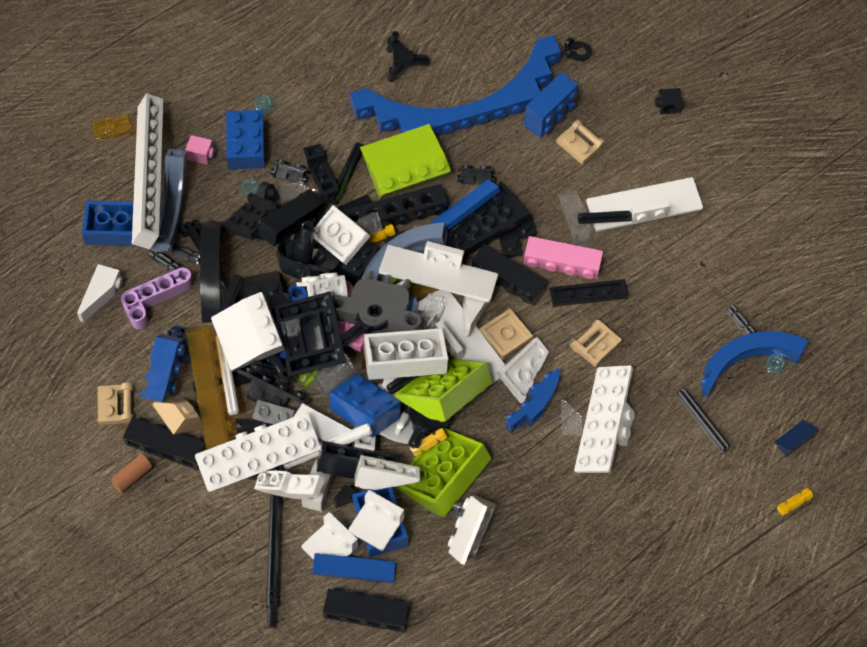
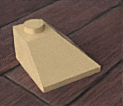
(178, 415)

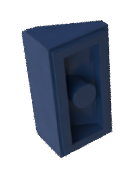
(796, 437)

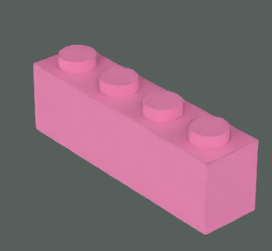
(563, 257)

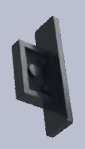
(270, 391)

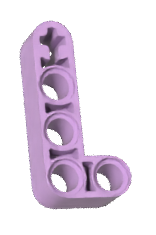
(158, 295)

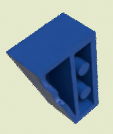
(164, 368)

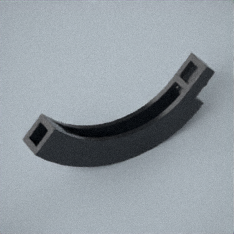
(210, 269)

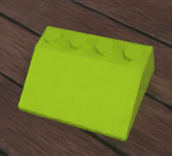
(405, 161)
(445, 394)
(446, 472)

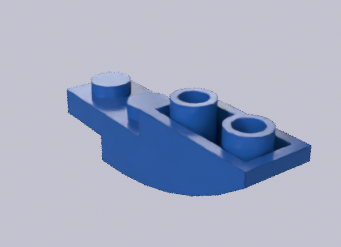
(539, 400)

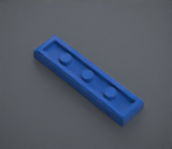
(467, 204)
(353, 568)

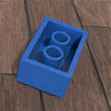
(551, 105)
(245, 139)
(108, 223)
(364, 403)
(399, 539)

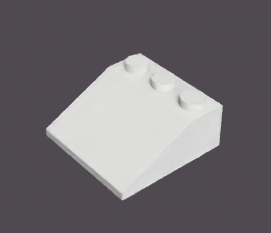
(248, 331)
(470, 529)

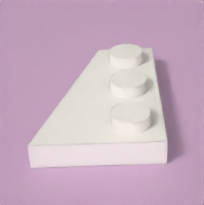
(522, 368)

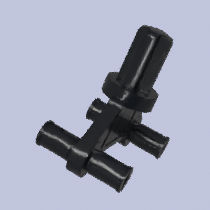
(402, 57)
(422, 426)

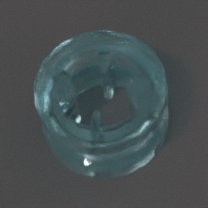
(265, 100)
(245, 184)
(772, 359)

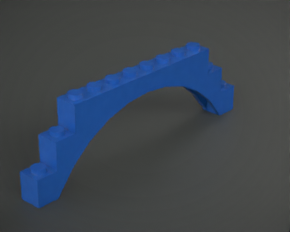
(504, 102)

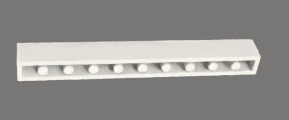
(147, 172)

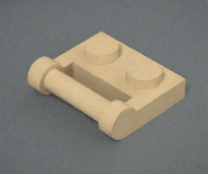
(576, 145)
(600, 347)
(108, 404)

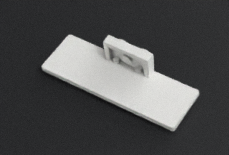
(648, 202)
(440, 269)
(471, 348)
(606, 421)
(257, 451)

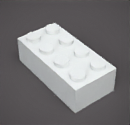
(405, 354)

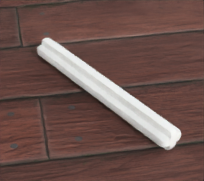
(228, 382)
(345, 438)

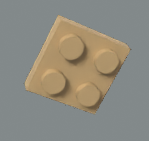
(506, 333)

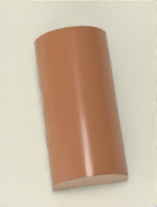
(131, 473)

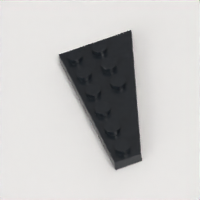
(488, 221)

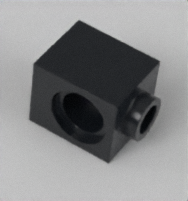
(669, 101)

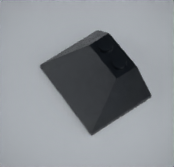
(310, 334)

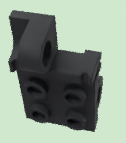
(247, 217)

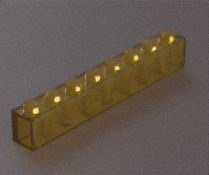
(207, 386)

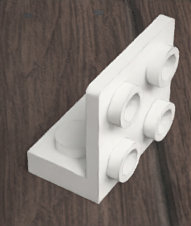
(325, 283)
(377, 521)
(331, 539)

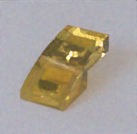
(107, 128)

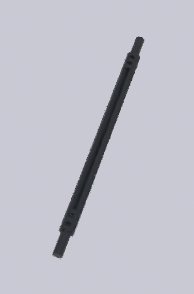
(273, 557)

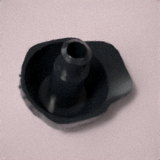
(303, 257)

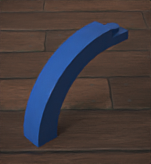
(750, 345)

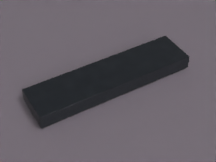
(588, 293)

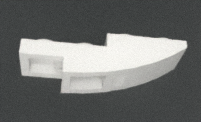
(289, 485)

